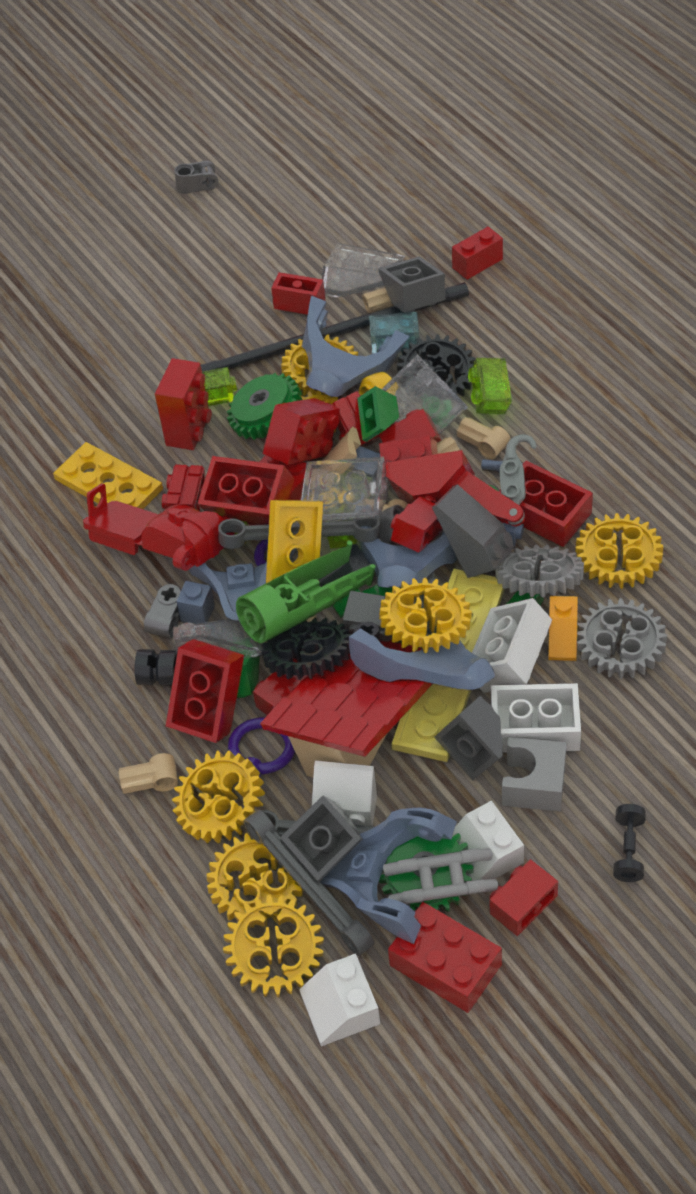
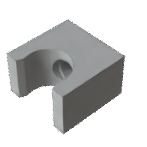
(545, 784)

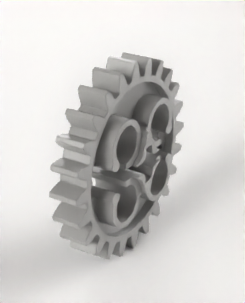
(557, 571)
(605, 628)

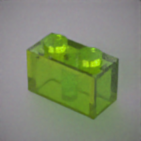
(490, 386)

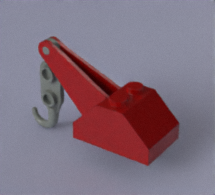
(437, 473)

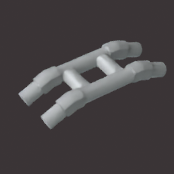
(454, 862)

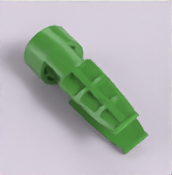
(297, 595)

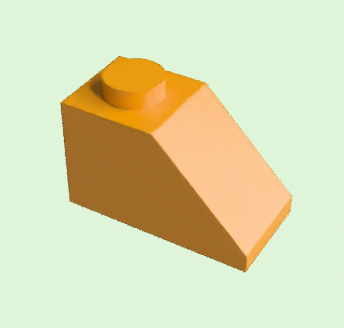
(563, 628)

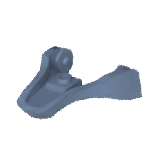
(334, 369)
(403, 564)
(233, 583)
(448, 667)
(362, 867)

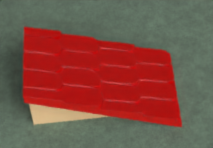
(343, 713)

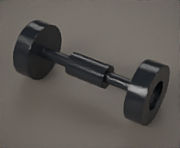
(628, 869)

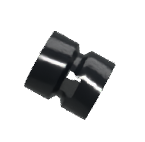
(155, 667)

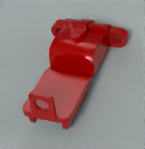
(176, 532)

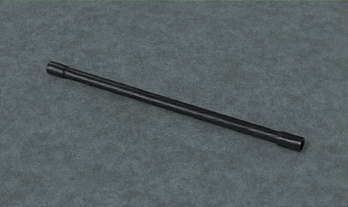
(451, 293)

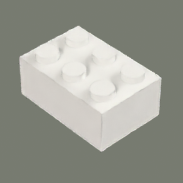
(512, 641)
(538, 712)

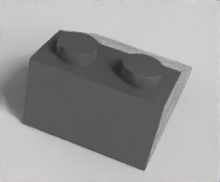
(473, 532)

